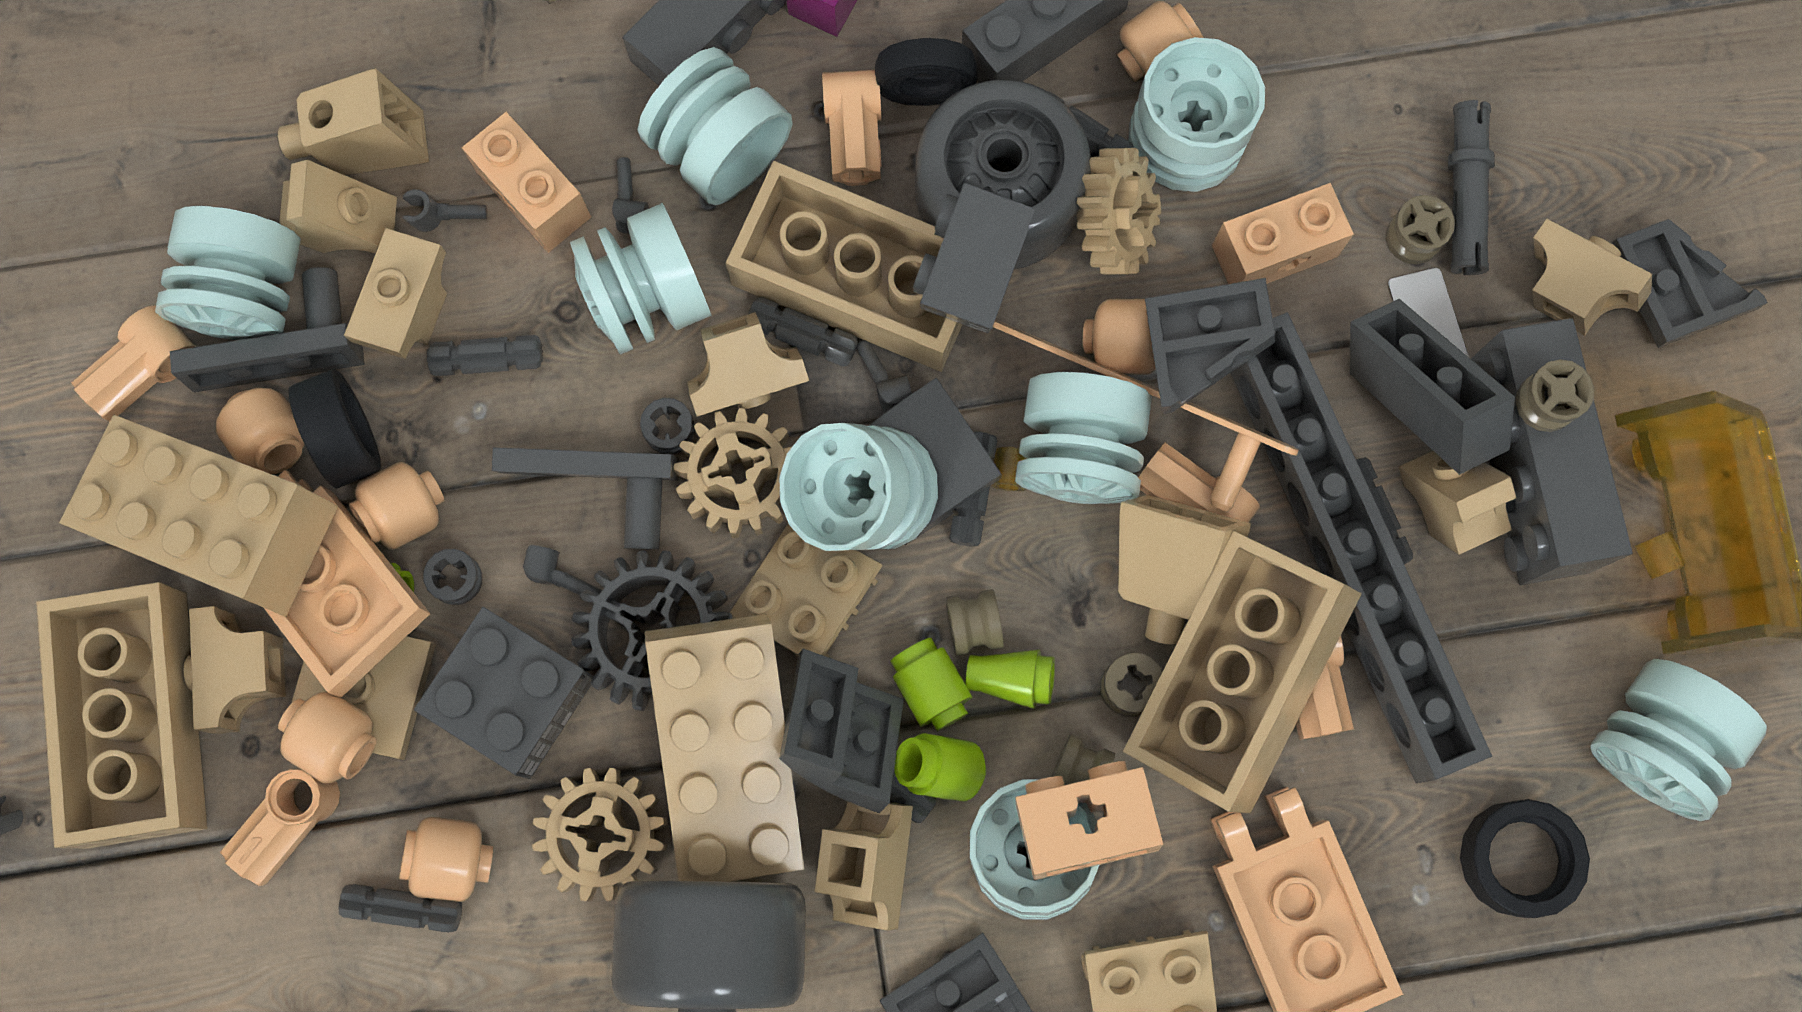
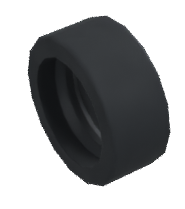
(334, 428)
(1570, 849)

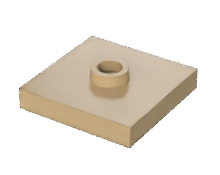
(385, 693)

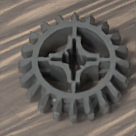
(608, 606)

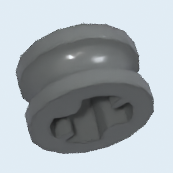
(650, 430)
(447, 594)

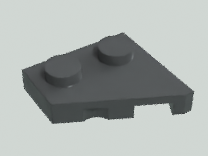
(1687, 284)
(1206, 336)

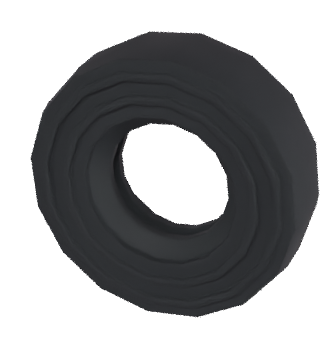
(924, 71)

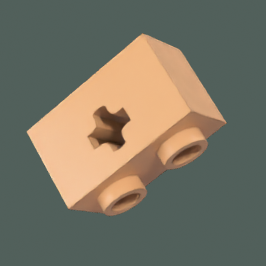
(527, 182)
(1283, 237)
(1123, 832)

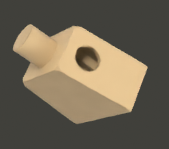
(357, 126)
(1168, 559)

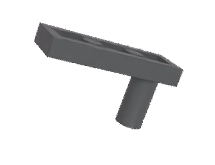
(277, 355)
(642, 471)

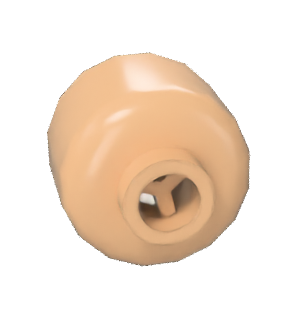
(1151, 34)
(1120, 337)
(260, 430)
(397, 505)
(326, 737)
(445, 859)

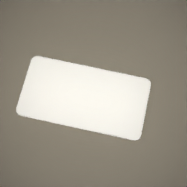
(1428, 297)

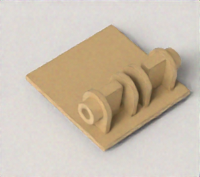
(807, 592)
(1152, 975)

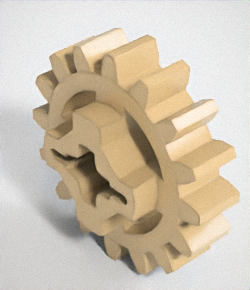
(1118, 211)
(717, 478)
(608, 805)

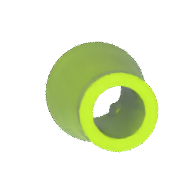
(1014, 676)

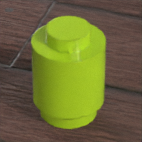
(931, 684)
(940, 767)

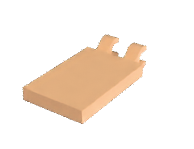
(348, 605)
(1302, 914)

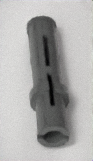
(1470, 169)

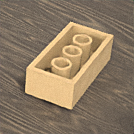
(841, 264)
(200, 514)
(1241, 673)
(119, 716)
(722, 749)

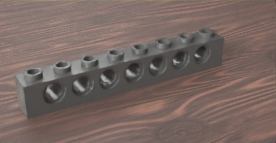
(1356, 549)

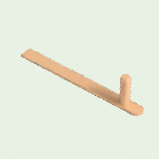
(1243, 449)

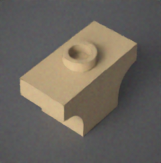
(334, 210)
(1584, 277)
(399, 295)
(742, 367)
(1463, 507)
(229, 669)
(865, 865)

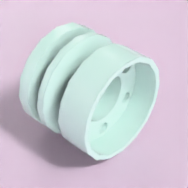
(1196, 113)
(714, 125)
(227, 273)
(639, 279)
(1084, 437)
(857, 487)
(1679, 738)
(1004, 872)

